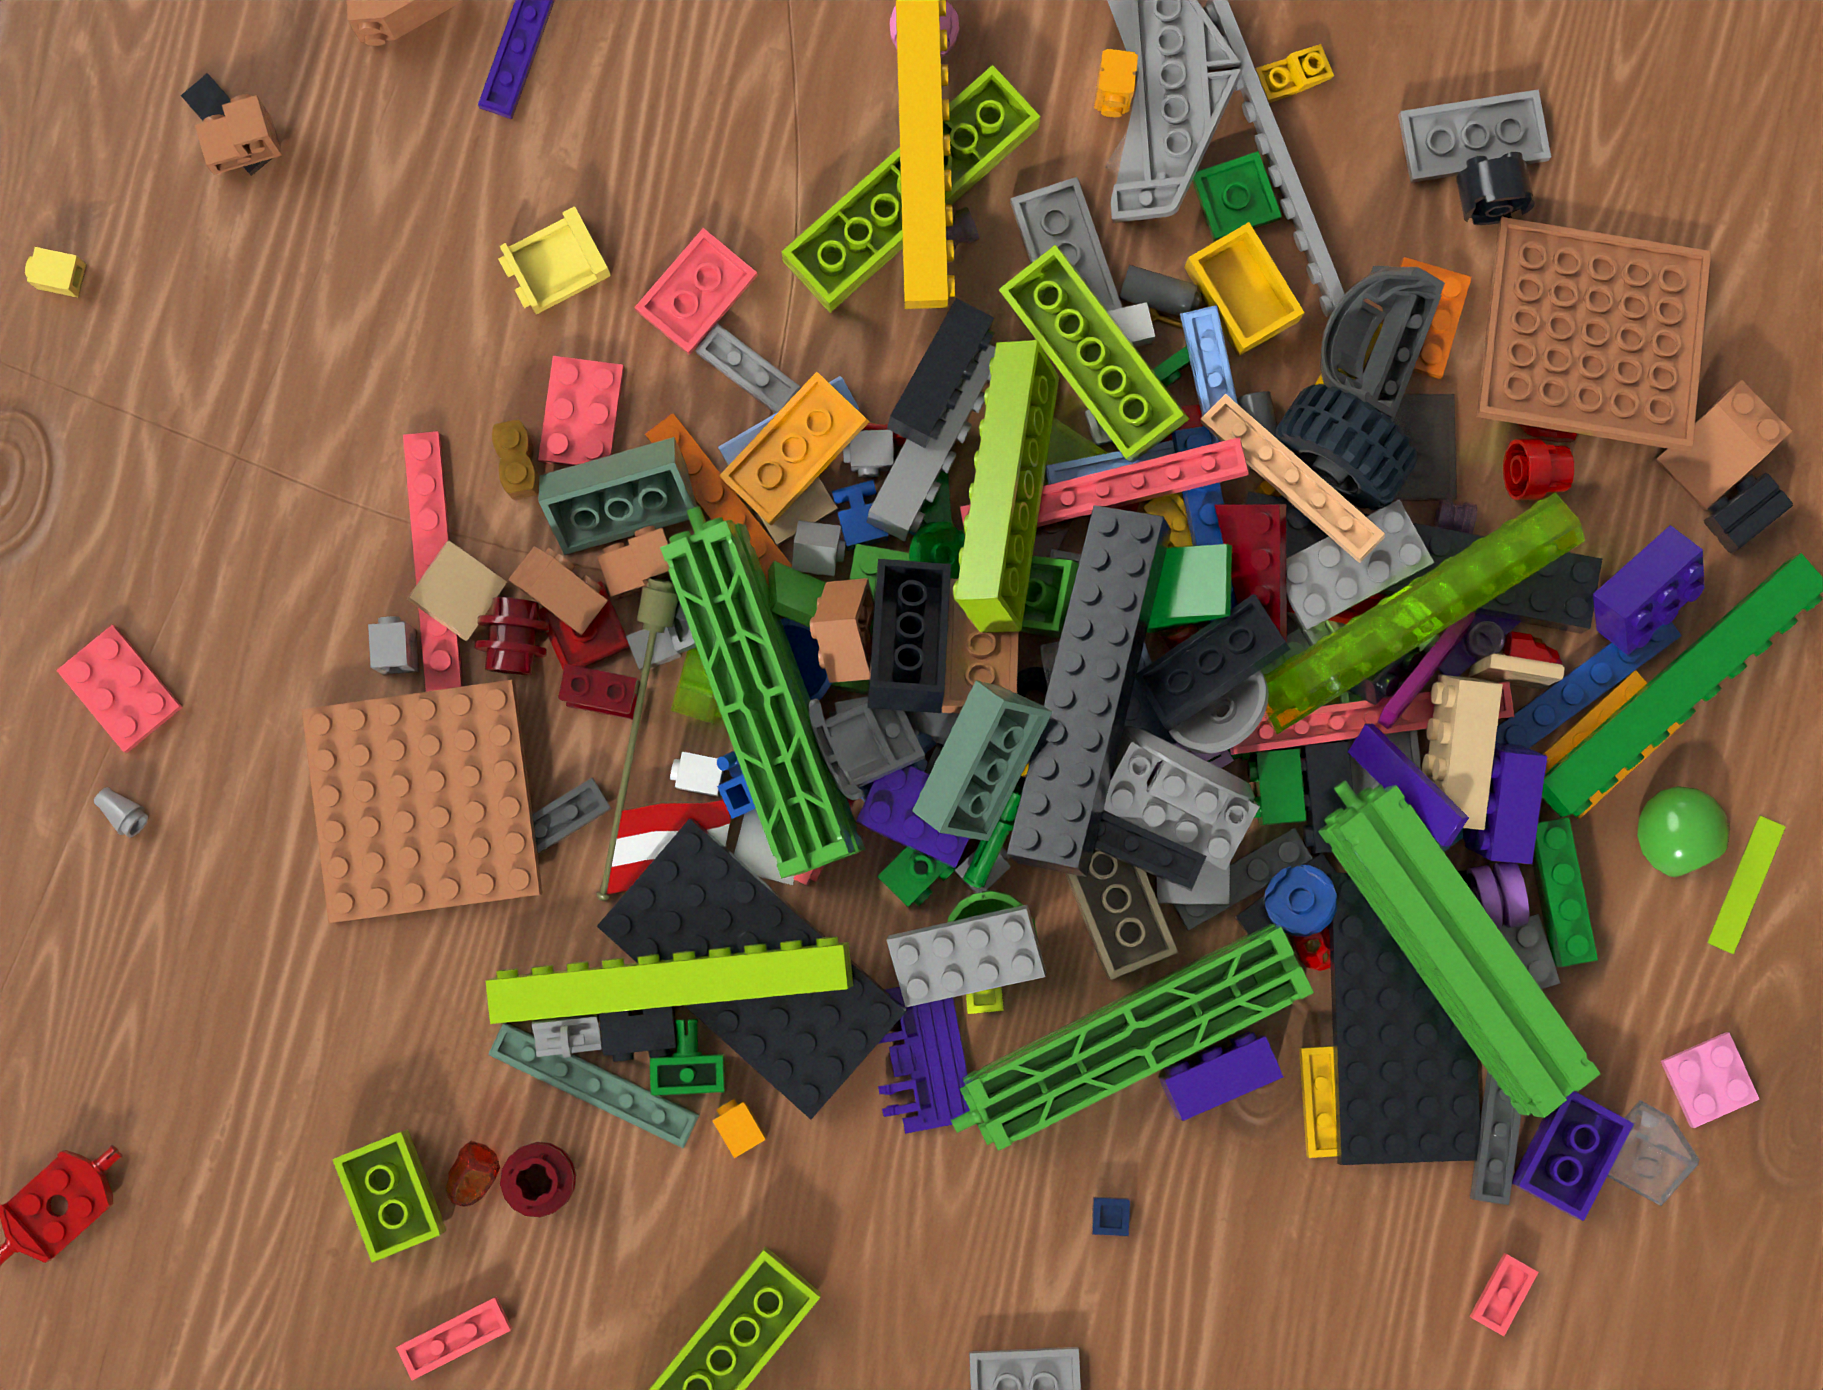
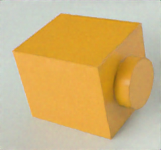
(738, 1127)

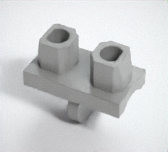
(567, 1035)

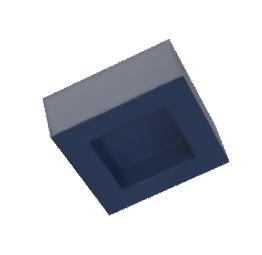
(1110, 1216)

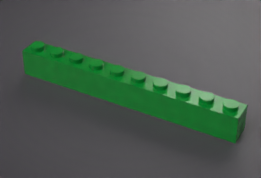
(1681, 685)

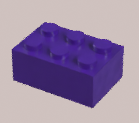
(1649, 590)
(1511, 806)
(891, 814)
(1220, 1075)
(1572, 1155)

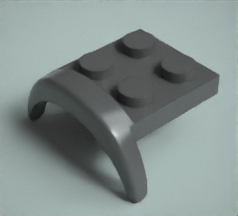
(863, 744)

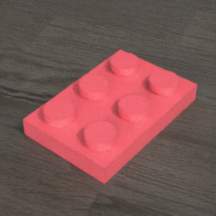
(696, 291)
(580, 411)
(119, 688)

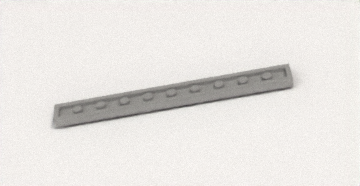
(1281, 169)

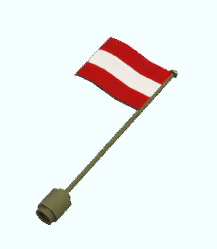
(646, 830)

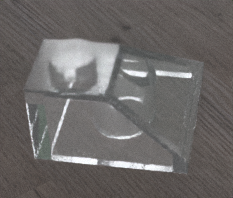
(1654, 1155)

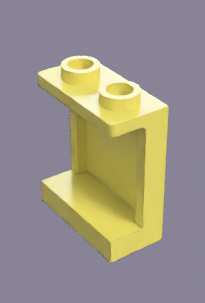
(554, 263)

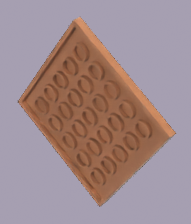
(1594, 334)
(422, 801)

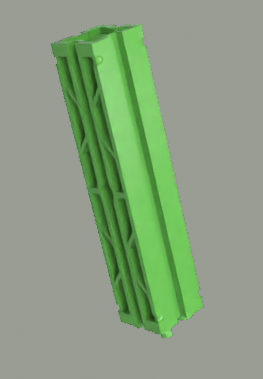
(759, 694)
(1457, 949)
(1133, 1037)

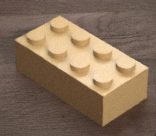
(1463, 742)

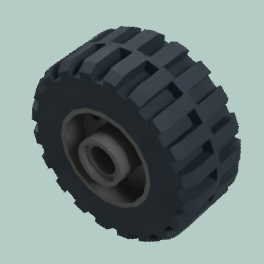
(1348, 445)

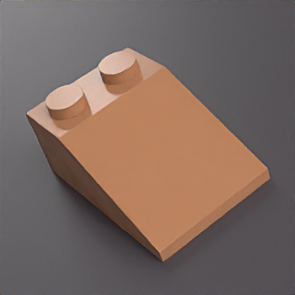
(390, 19)
(1726, 445)

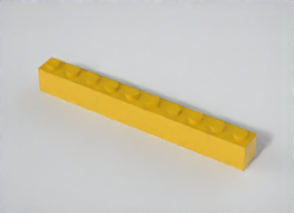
(923, 154)

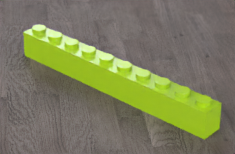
(669, 982)

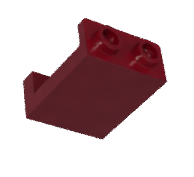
(599, 691)

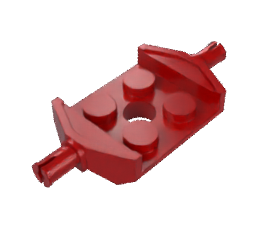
(28, 1216)

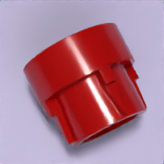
(1536, 468)

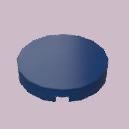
(1301, 900)

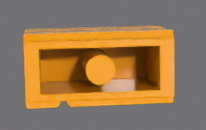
(1115, 82)

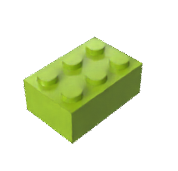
(389, 1195)

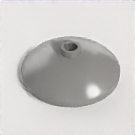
(1212, 732)

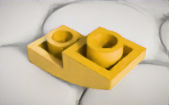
(1295, 73)

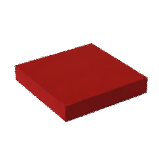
(599, 640)

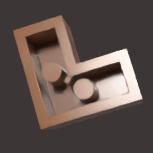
(240, 137)
(630, 566)
(550, 582)
(844, 629)

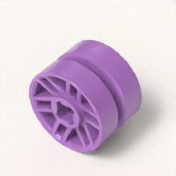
(1501, 893)

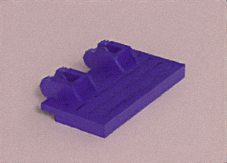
(933, 1059)

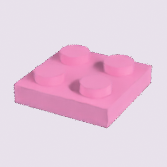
(1710, 1080)

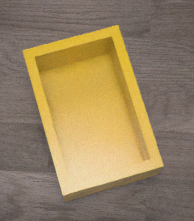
(1246, 288)

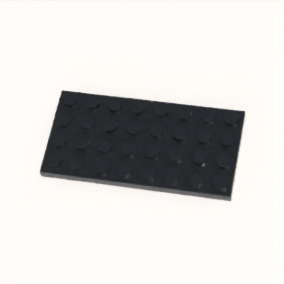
(708, 899)
(1398, 1058)

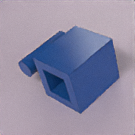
(854, 520)
(734, 791)

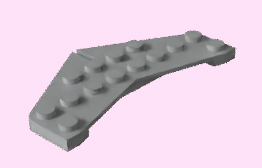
(1173, 102)

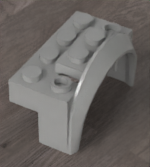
(1181, 798)

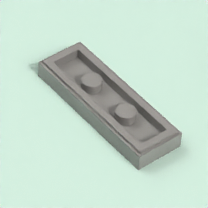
(747, 369)

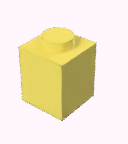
(55, 272)

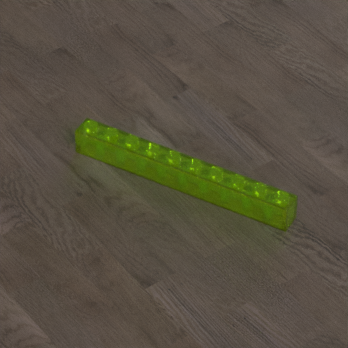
(1420, 610)

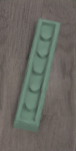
(596, 1086)

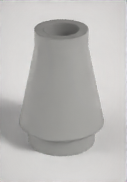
(121, 812)

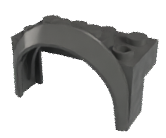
(1408, 305)

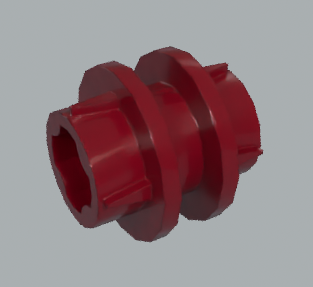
(512, 636)
(518, 1189)

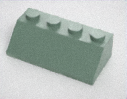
(617, 495)
(981, 762)

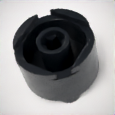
(1494, 188)

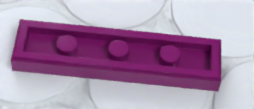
(1425, 671)

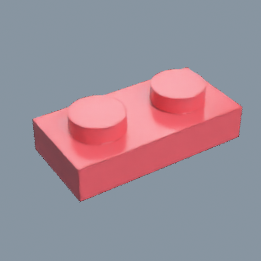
(1504, 1294)

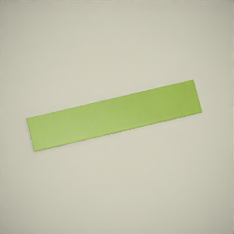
(1746, 884)

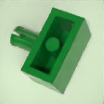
(912, 875)
(687, 1069)

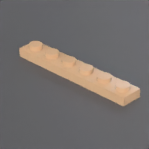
(1294, 479)

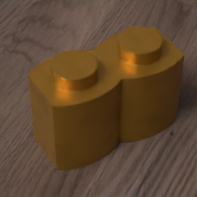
(515, 450)

